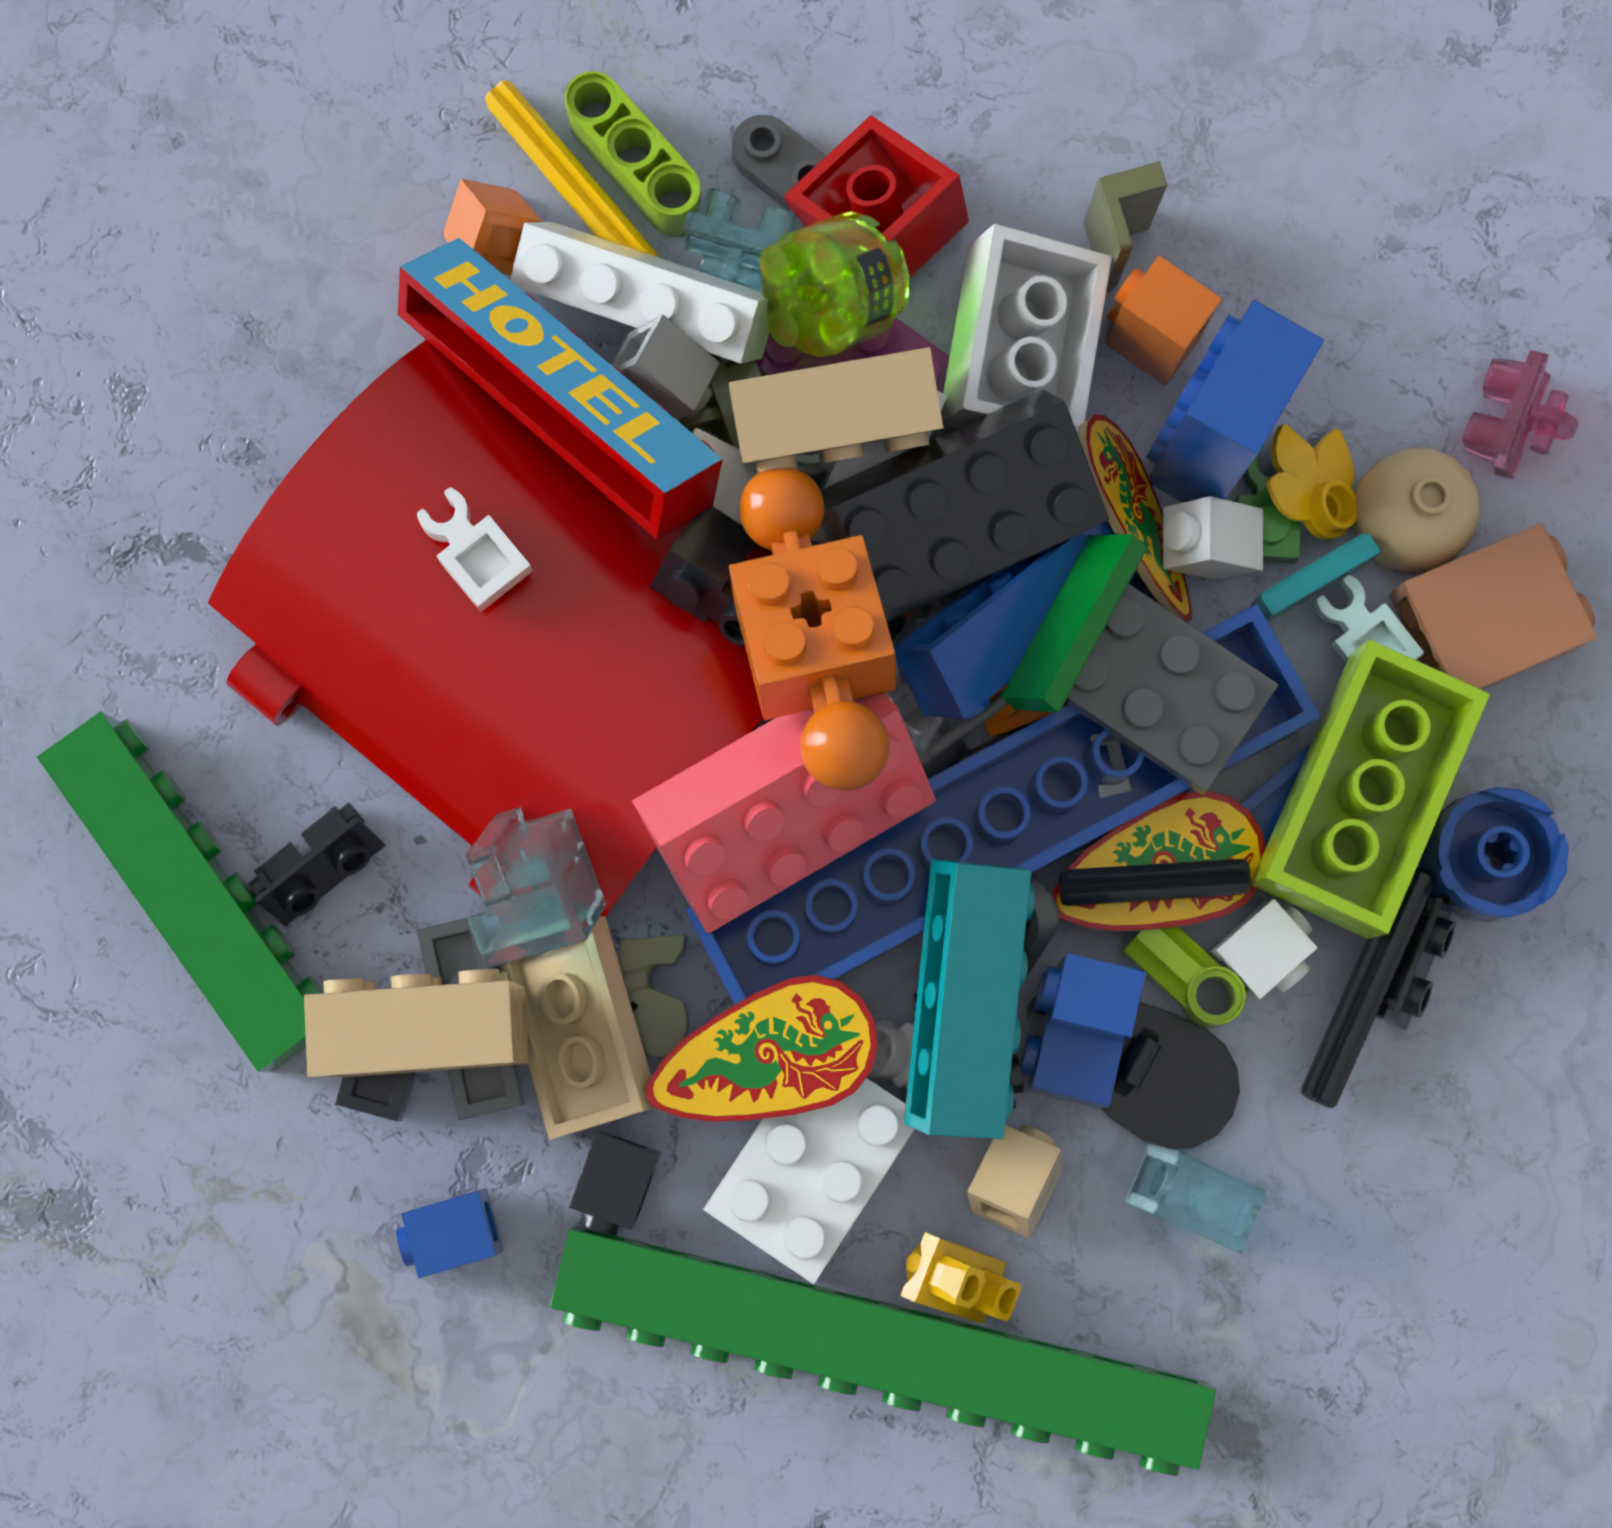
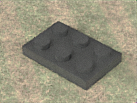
(1169, 690)

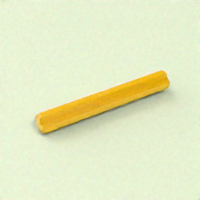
(562, 168)

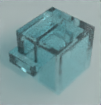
(533, 886)

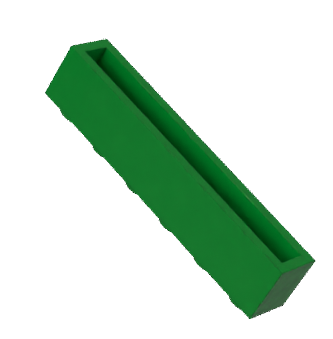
(184, 887)

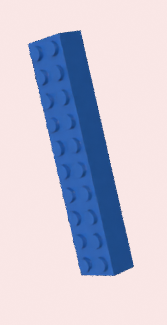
(1004, 806)

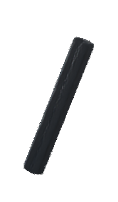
(1363, 998)

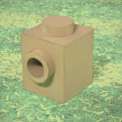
(1016, 1179)

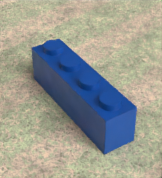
(984, 632)

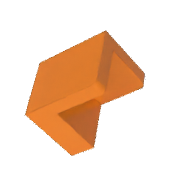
(489, 221)

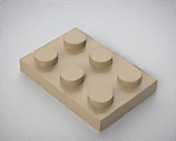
(581, 1035)

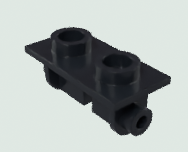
(294, 884)
(1409, 989)

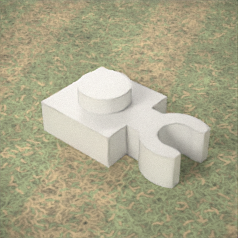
(478, 556)

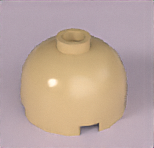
(1417, 509)

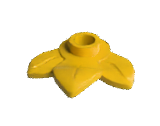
(1314, 482)

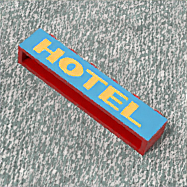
(559, 387)

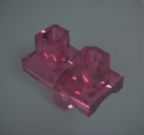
(1524, 389)

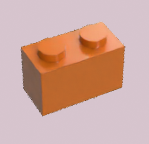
(1160, 318)

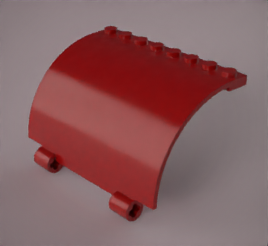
(542, 702)

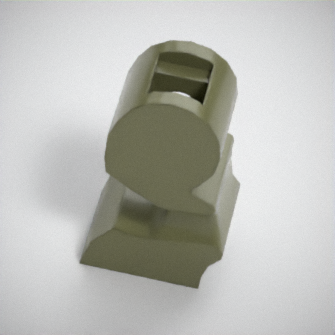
(659, 1017)

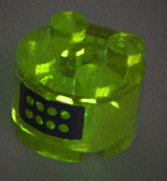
(833, 284)

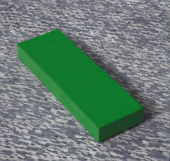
(1074, 622)

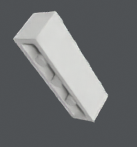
(639, 288)

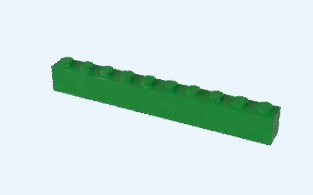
(883, 1348)

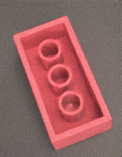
(759, 820)

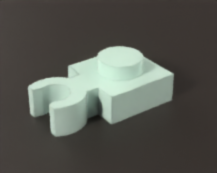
(1361, 625)

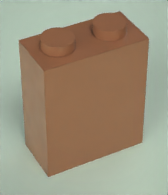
(1496, 610)

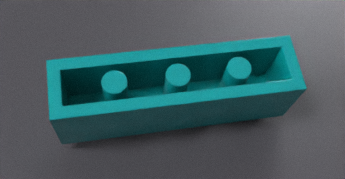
(968, 999)

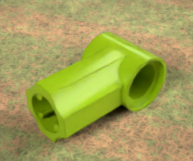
(1179, 968)

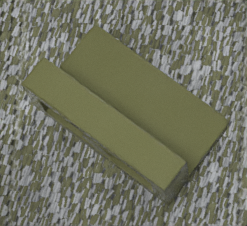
(1122, 207)

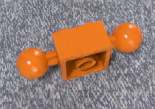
(814, 629)

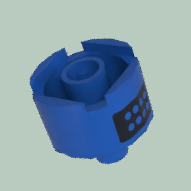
(1522, 837)

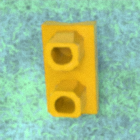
(959, 1280)

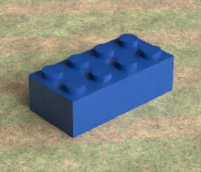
(1231, 404)

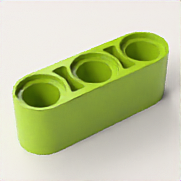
(624, 128)

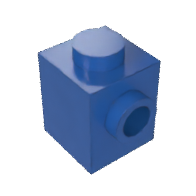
(449, 1234)

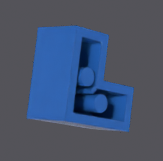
(1084, 1026)

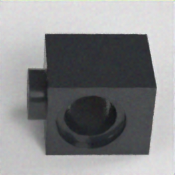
(613, 1183)

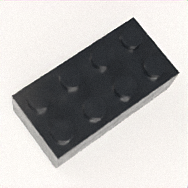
(968, 502)

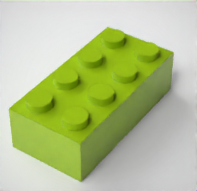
(1370, 790)

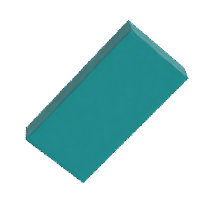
(1316, 576)

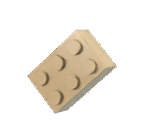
(836, 409)
(415, 1025)

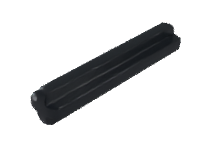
(1154, 882)

